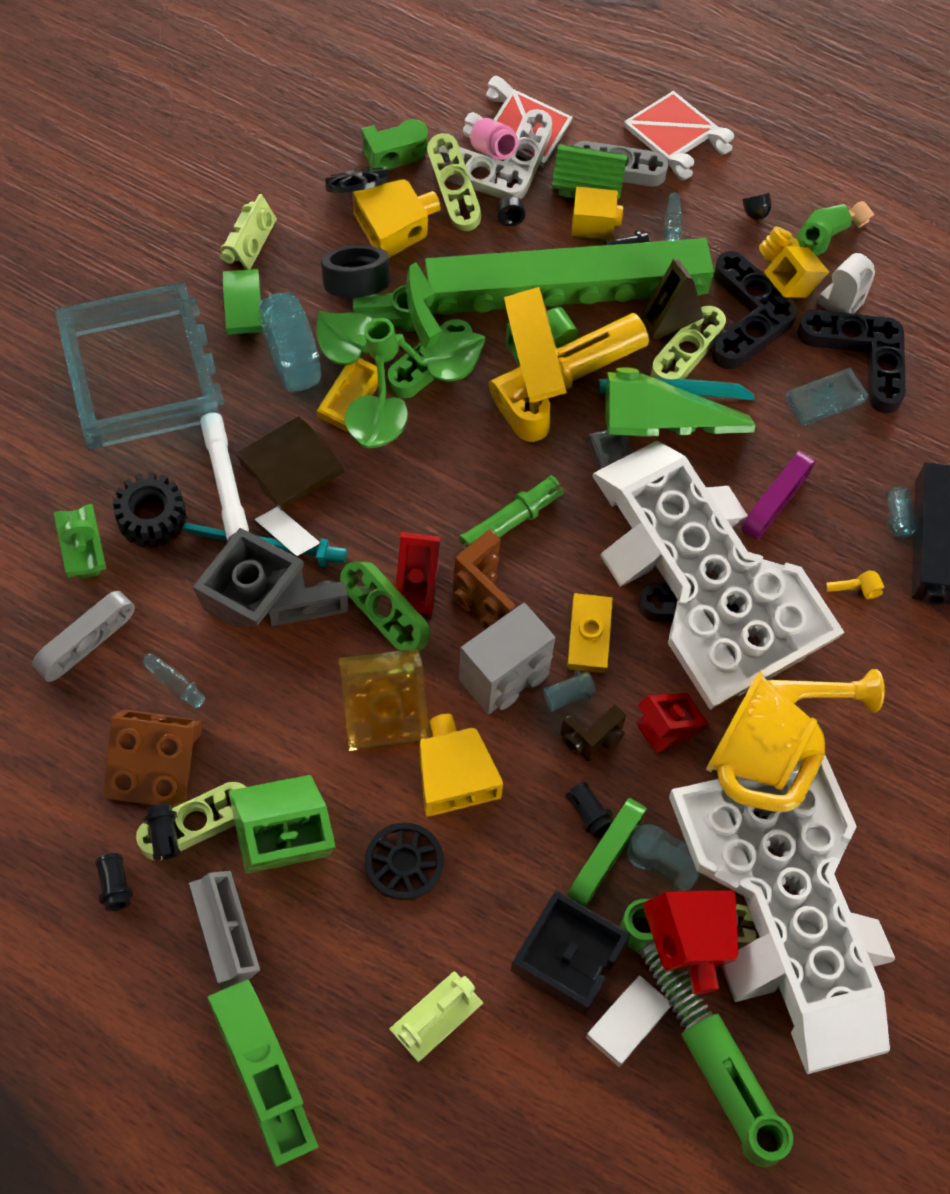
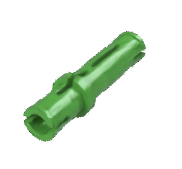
(523, 507)

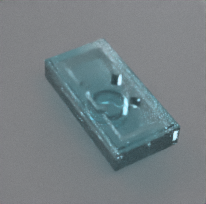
(826, 397)

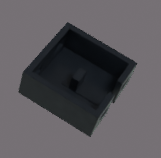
(569, 952)

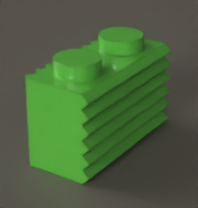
(587, 169)

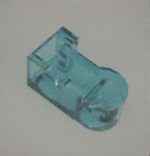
(663, 854)

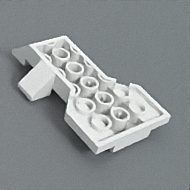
(684, 534)
(806, 940)

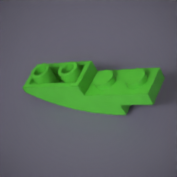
(263, 1072)

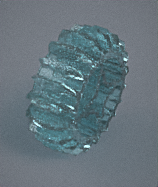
(290, 341)

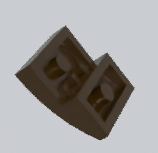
(290, 462)

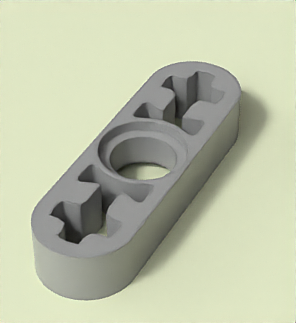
(643, 158)
(83, 636)

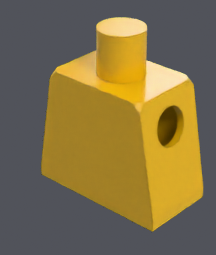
(394, 215)
(456, 768)

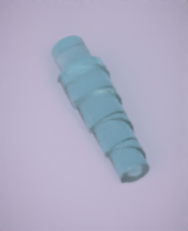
(673, 219)
(174, 681)

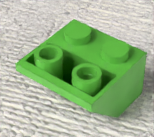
(281, 823)

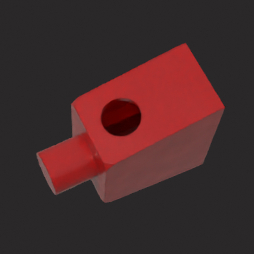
(695, 933)

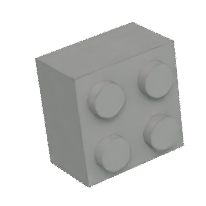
(506, 659)

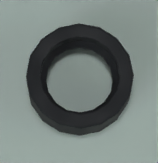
(355, 271)

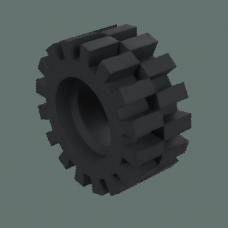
(142, 492)

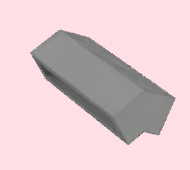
(224, 928)

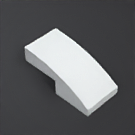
(628, 1021)

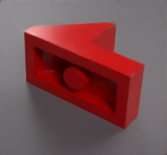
(418, 570)
(669, 720)

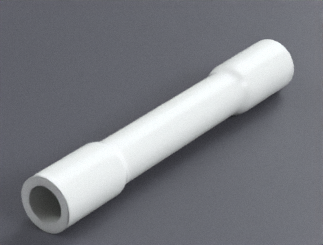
(216, 443)

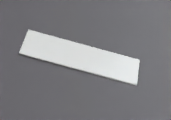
(287, 531)

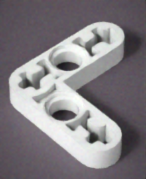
(511, 167)

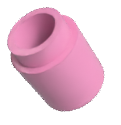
(493, 139)

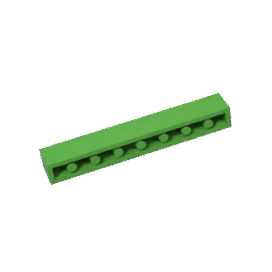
(563, 274)

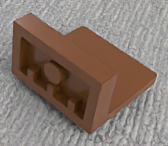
(474, 579)
(149, 757)

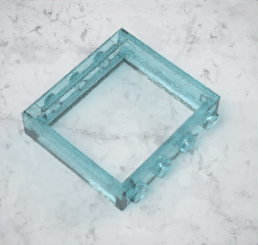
(129, 310)

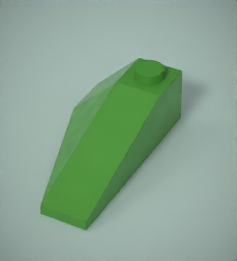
(644, 405)

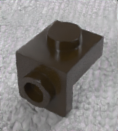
(603, 733)

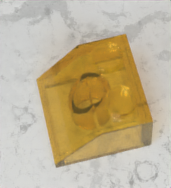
(384, 699)

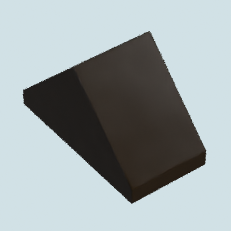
(672, 303)

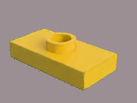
(353, 382)
(589, 633)

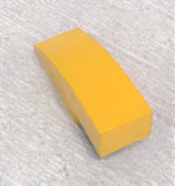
(535, 345)

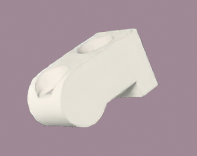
(849, 285)

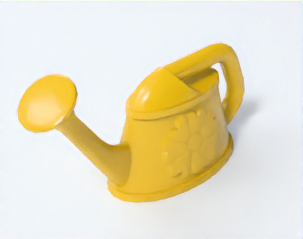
(777, 738)

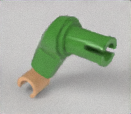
(830, 221)

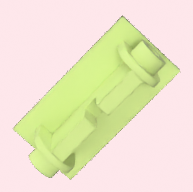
(253, 229)
(436, 1015)

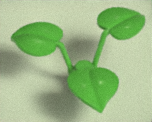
(382, 419)

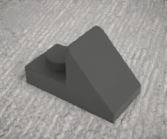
(309, 603)

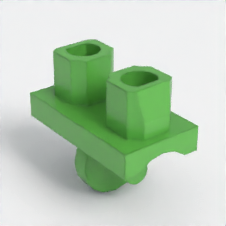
(80, 542)

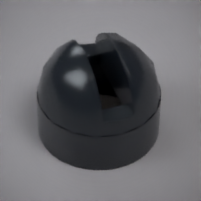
(757, 206)
(515, 212)

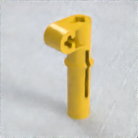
(576, 361)

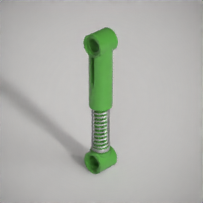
(715, 1053)

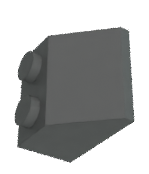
(246, 579)

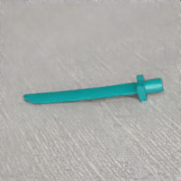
(701, 387)
(323, 552)

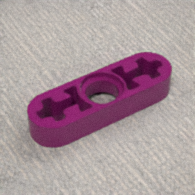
(778, 495)

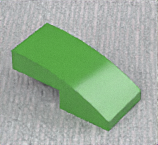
(419, 299)
(242, 301)

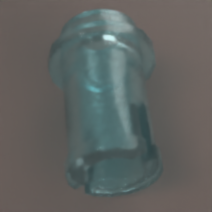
(902, 521)
(569, 691)

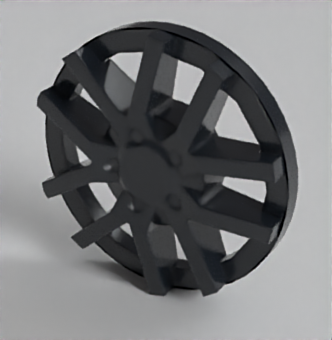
(356, 181)
(404, 861)

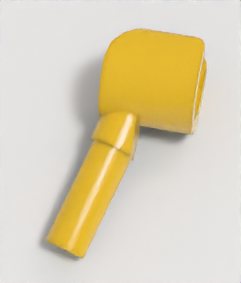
(868, 582)

